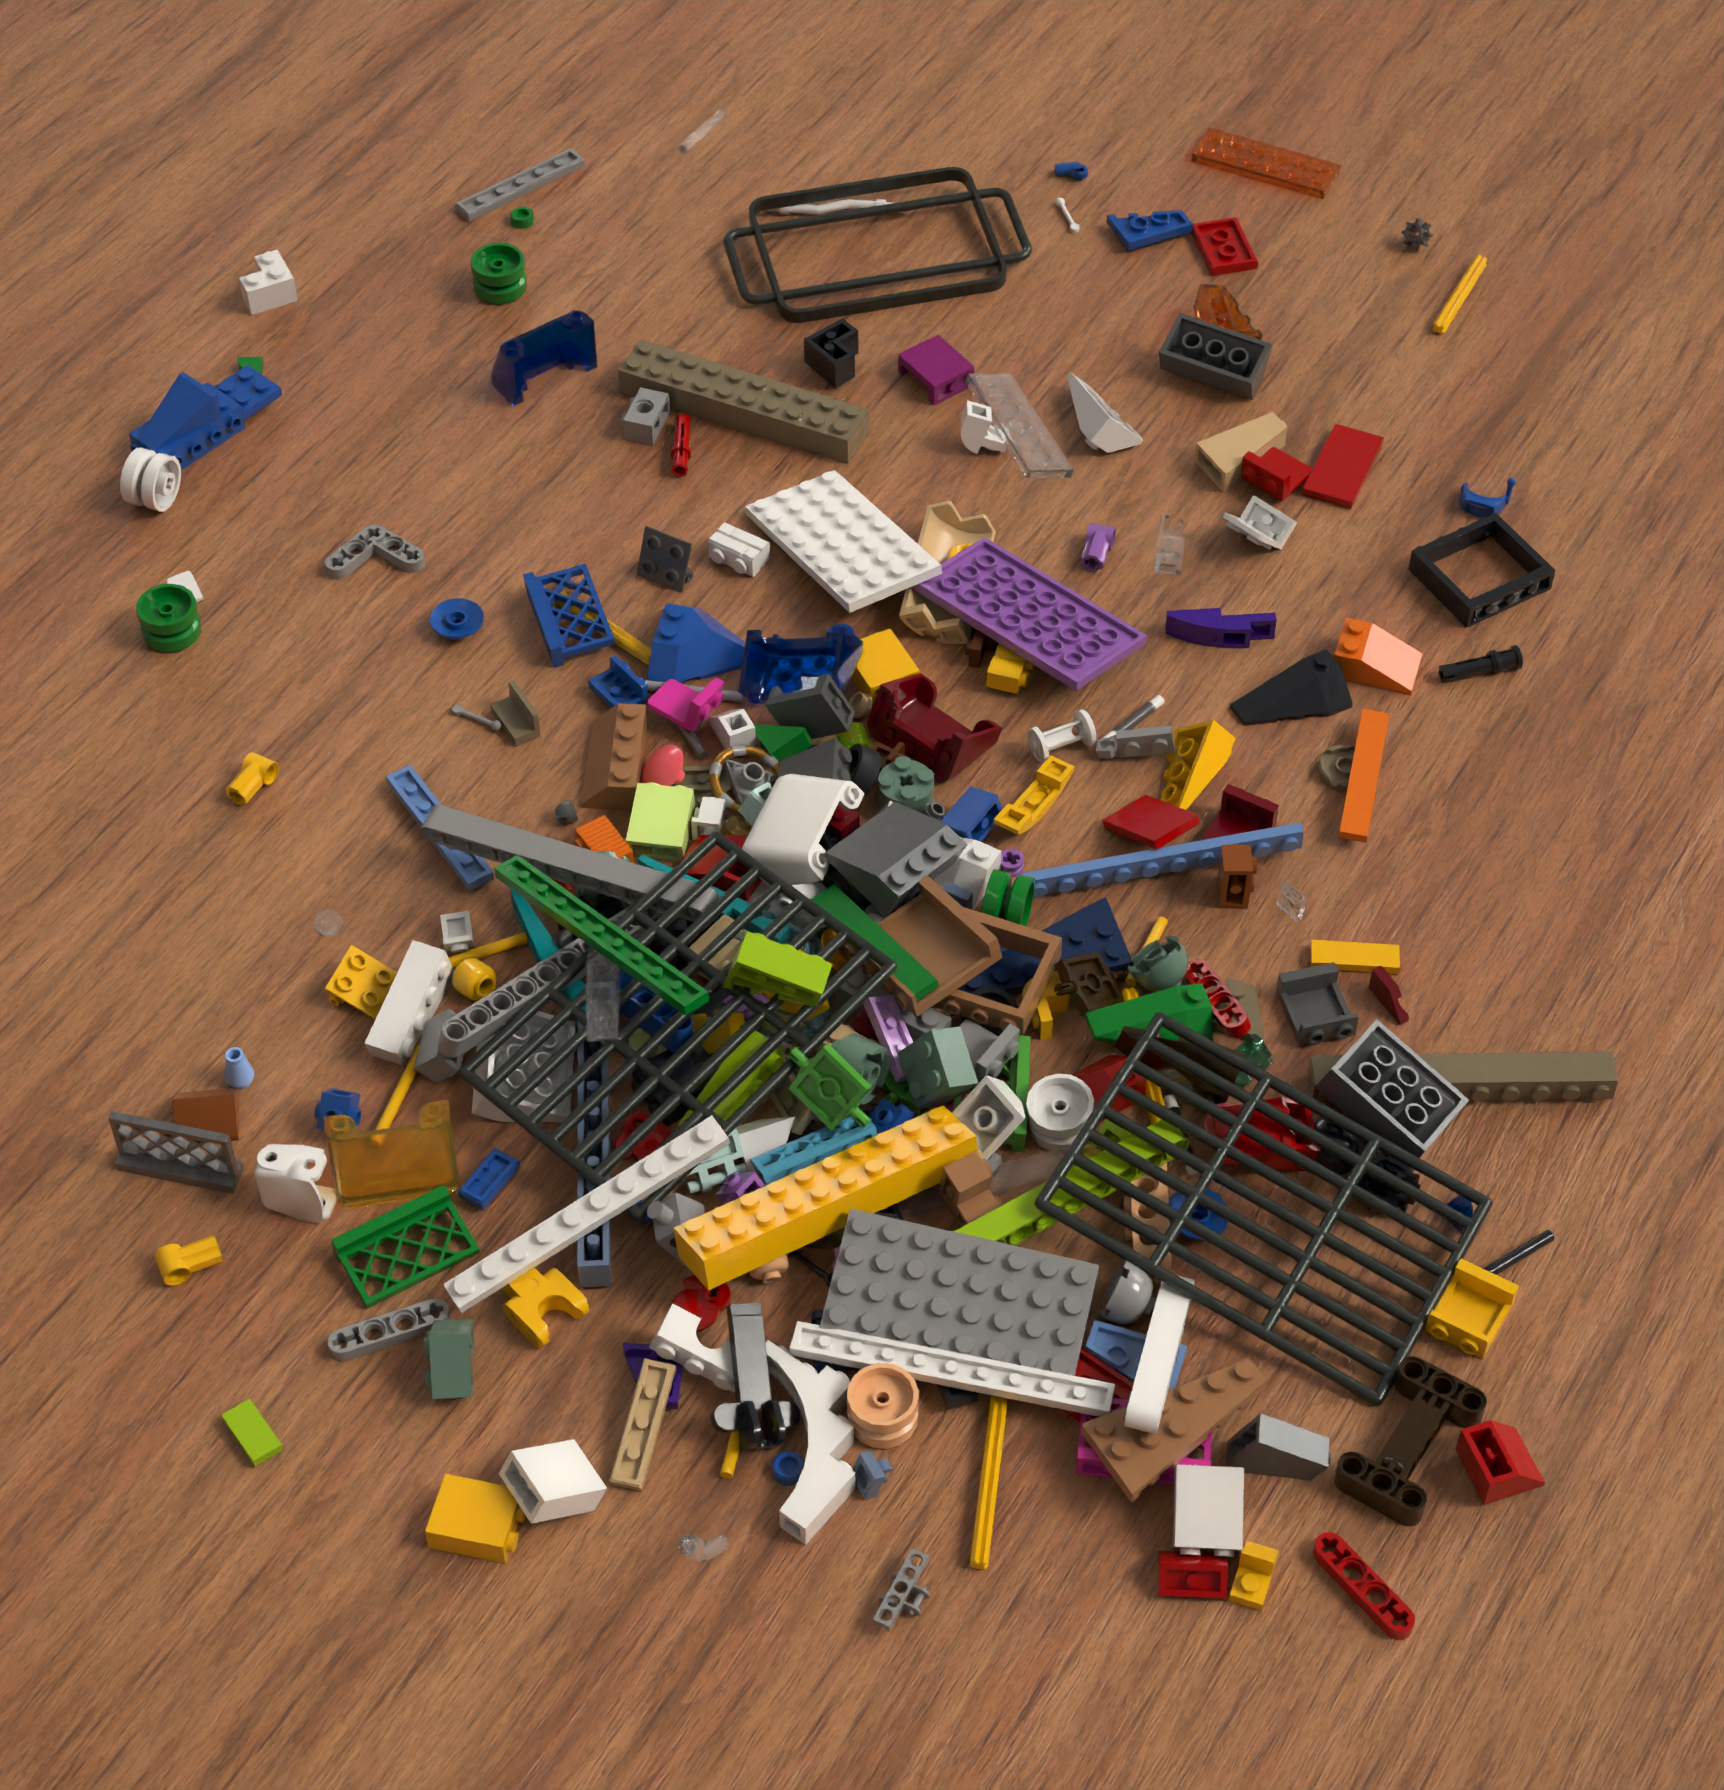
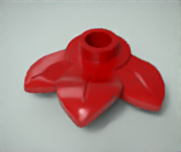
(649, 1143)
(699, 1302)

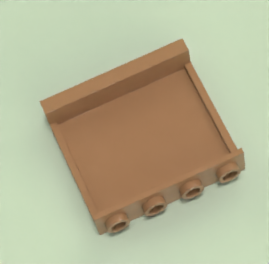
(941, 939)

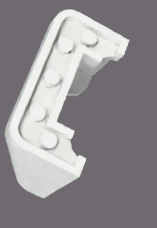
(793, 823)

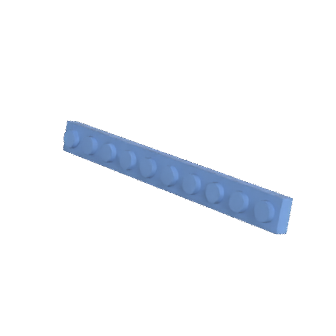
(1163, 860)

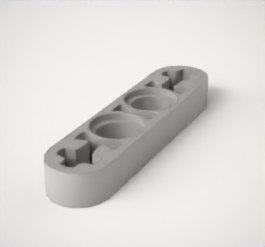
(387, 1324)

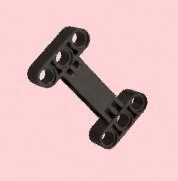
(1410, 1441)

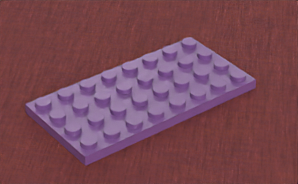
(1031, 614)

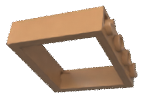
(1019, 939)

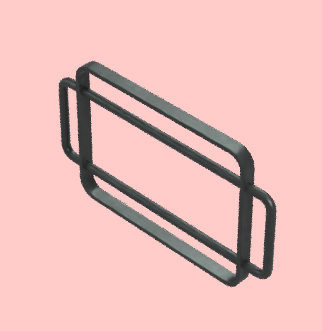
(884, 301)

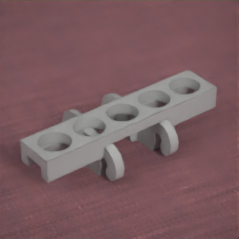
(898, 1607)

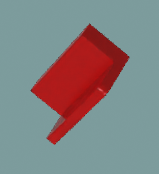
(1192, 1575)

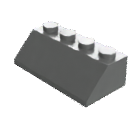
(1215, 356)

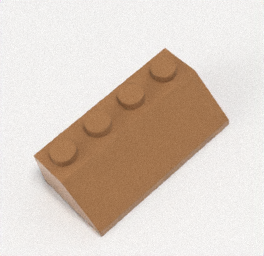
(615, 757)

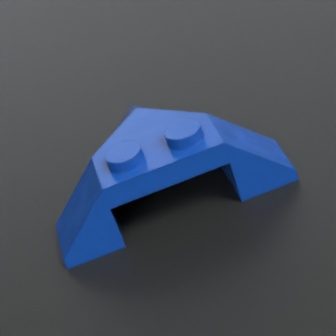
(692, 646)

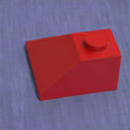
(1100, 1075)

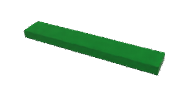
(908, 970)

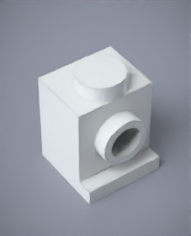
(708, 817)

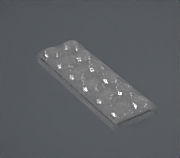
(1019, 426)

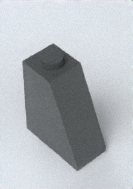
(1278, 1449)

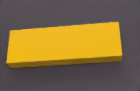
(1355, 955)

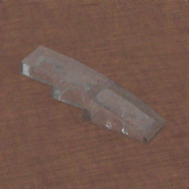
(602, 997)

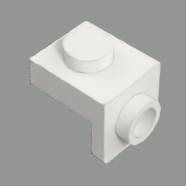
(457, 932)

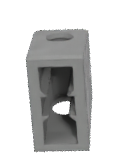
(670, 1213)

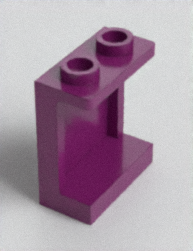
(936, 367)

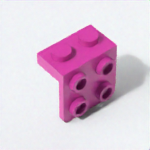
(684, 704)

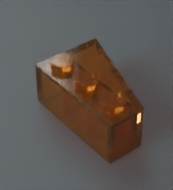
(1220, 308)

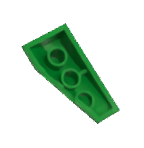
(1182, 1003)

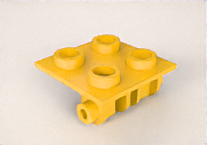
(360, 982)

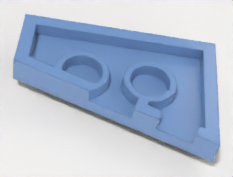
(1123, 1350)

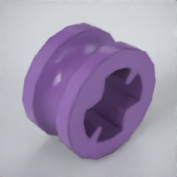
(1016, 858)

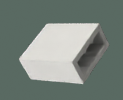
(552, 1481)
(1208, 1509)

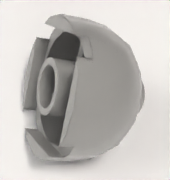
(1128, 1295)

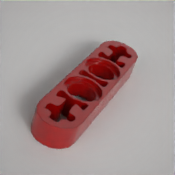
(1219, 996)
(1366, 1583)

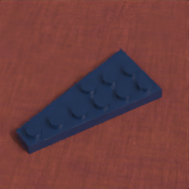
(1081, 933)

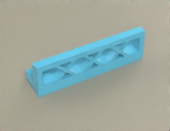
(813, 1150)

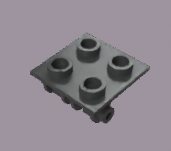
(664, 559)

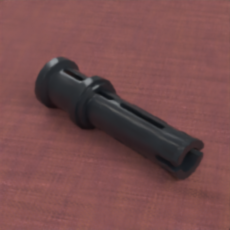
(1491, 662)

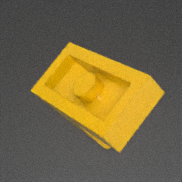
(1253, 1575)

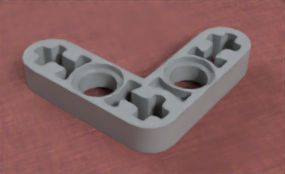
(374, 540)

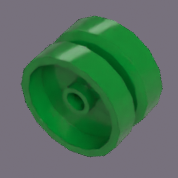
(498, 273)
(168, 617)
(1006, 901)

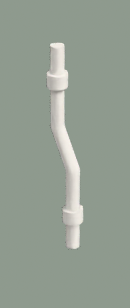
(829, 207)

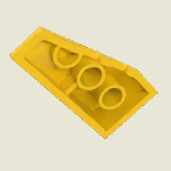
(1197, 758)

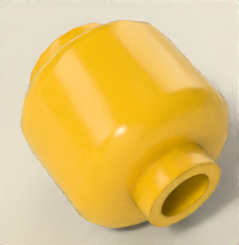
(474, 979)

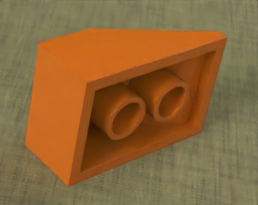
(1376, 657)

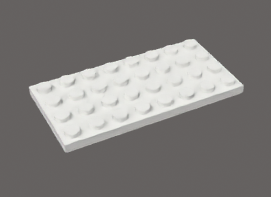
(843, 541)

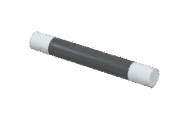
(1138, 716)

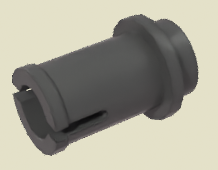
(934, 810)

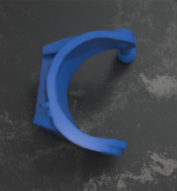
(1472, 502)

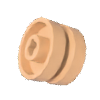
(883, 1405)

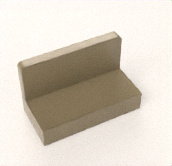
(517, 716)

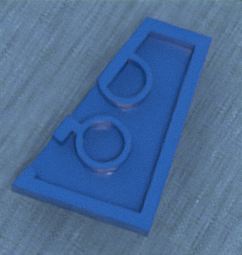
(1146, 230)

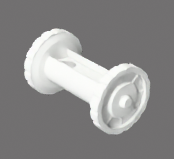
(1043, 742)

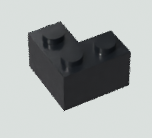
(833, 352)

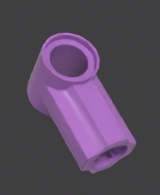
(1097, 543)

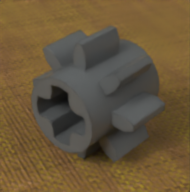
(1417, 227)

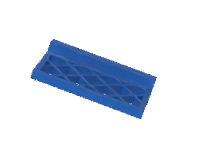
(549, 624)

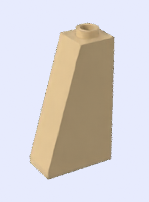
(1222, 454)

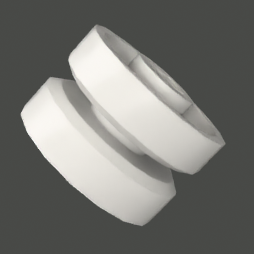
(150, 479)
(1058, 1110)

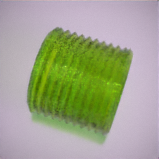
(855, 735)

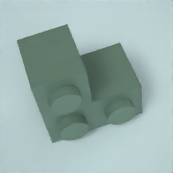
(450, 1353)

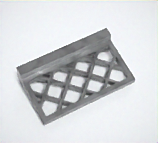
(181, 1165)

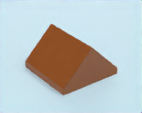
(209, 1111)

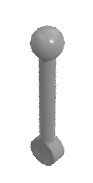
(458, 711)

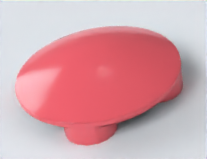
(664, 766)

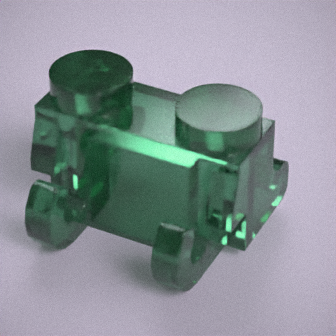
(1256, 1053)

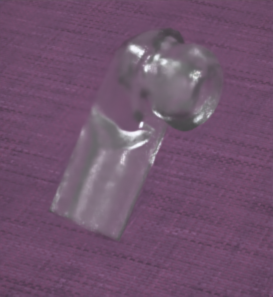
(701, 1549)

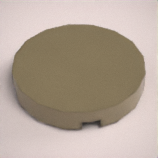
(1335, 766)

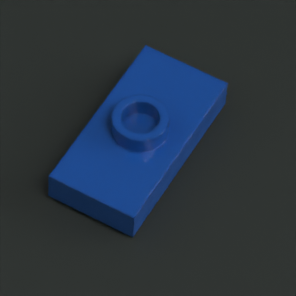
(488, 1179)

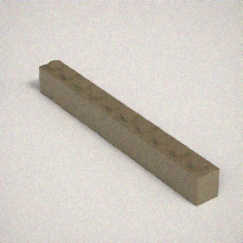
(1510, 1075)

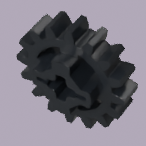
(1384, 1191)

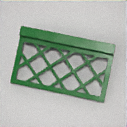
(398, 1222)

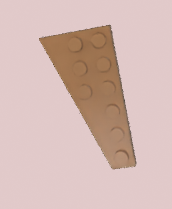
(1187, 1418)

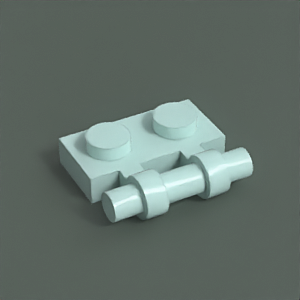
(725, 1157)

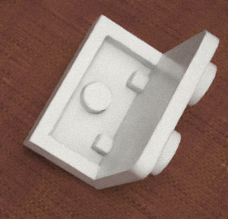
(1262, 524)

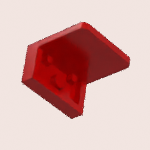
(1274, 472)

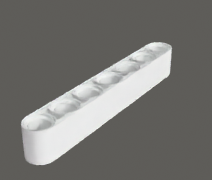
(1158, 1359)

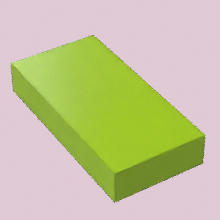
(252, 1432)

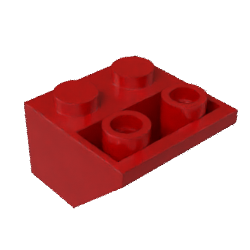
(1497, 1461)

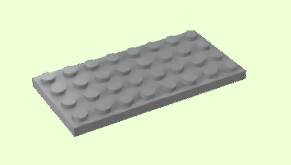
(959, 1293)

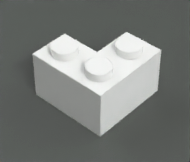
(270, 285)

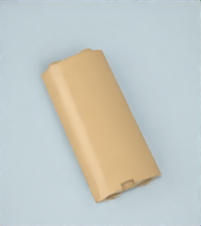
(939, 533)

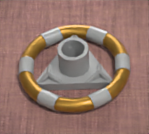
(741, 776)

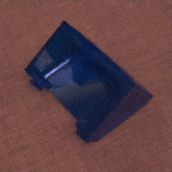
(561, 341)
(796, 662)

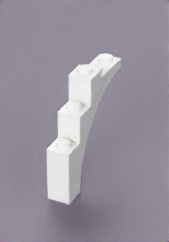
(825, 1478)

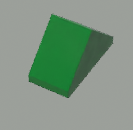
(783, 740)

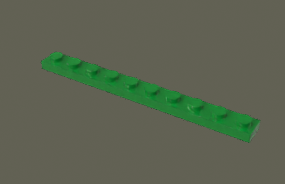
(602, 935)

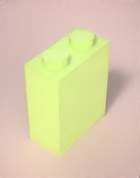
(660, 821)

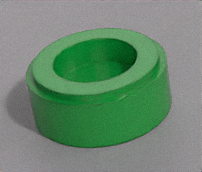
(521, 217)

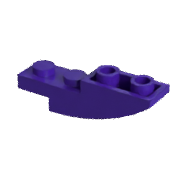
(1212, 629)

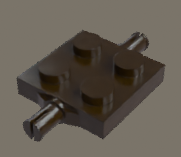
(1089, 982)

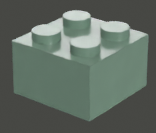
(938, 1067)

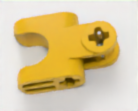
(537, 1294)

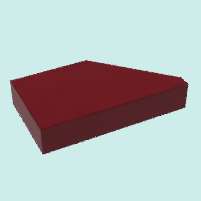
(1387, 993)

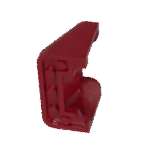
(907, 714)

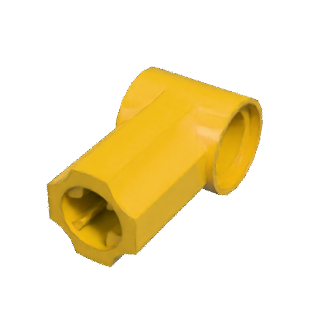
(254, 773)
(179, 1262)

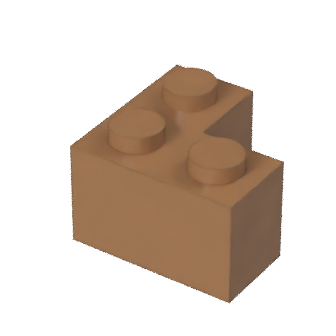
(966, 1189)

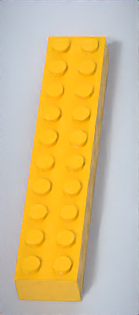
(819, 1197)

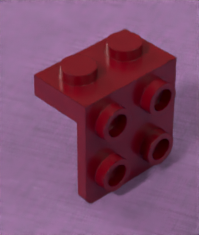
(1241, 814)

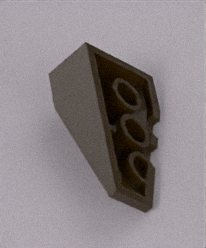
(1129, 1037)

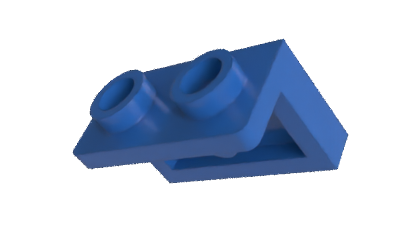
(619, 685)

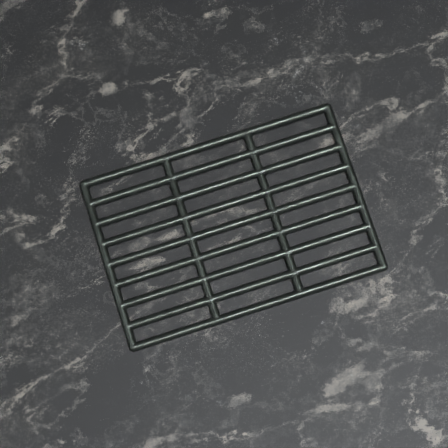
(638, 1058)
(1319, 1234)

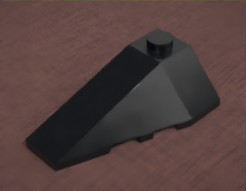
(1303, 689)

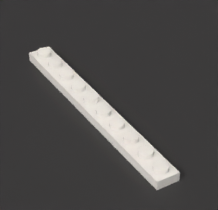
(586, 1214)
(955, 1369)

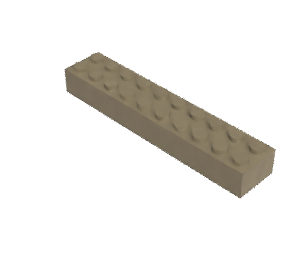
(746, 401)

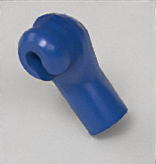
(1074, 169)

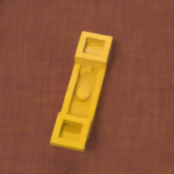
(1037, 798)

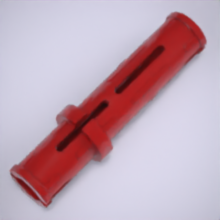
(680, 463)

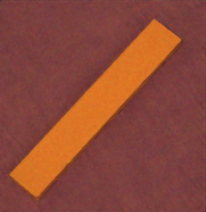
(1364, 775)

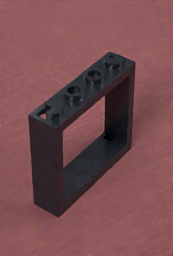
(1467, 611)

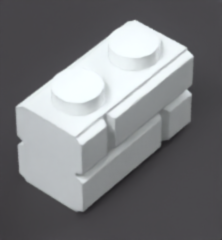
(738, 550)

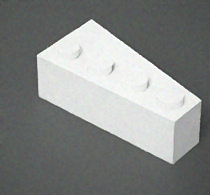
(410, 1002)

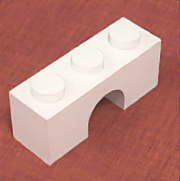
(678, 1342)

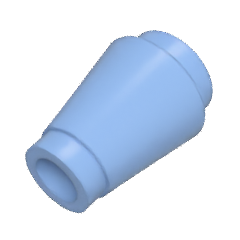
(237, 1069)

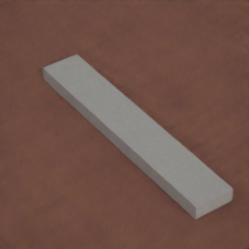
(519, 185)

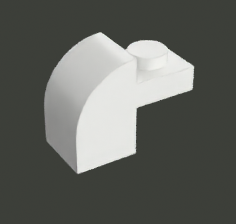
(977, 428)

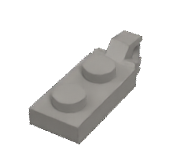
(1136, 743)

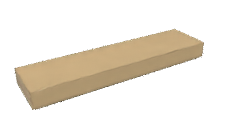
(642, 1425)

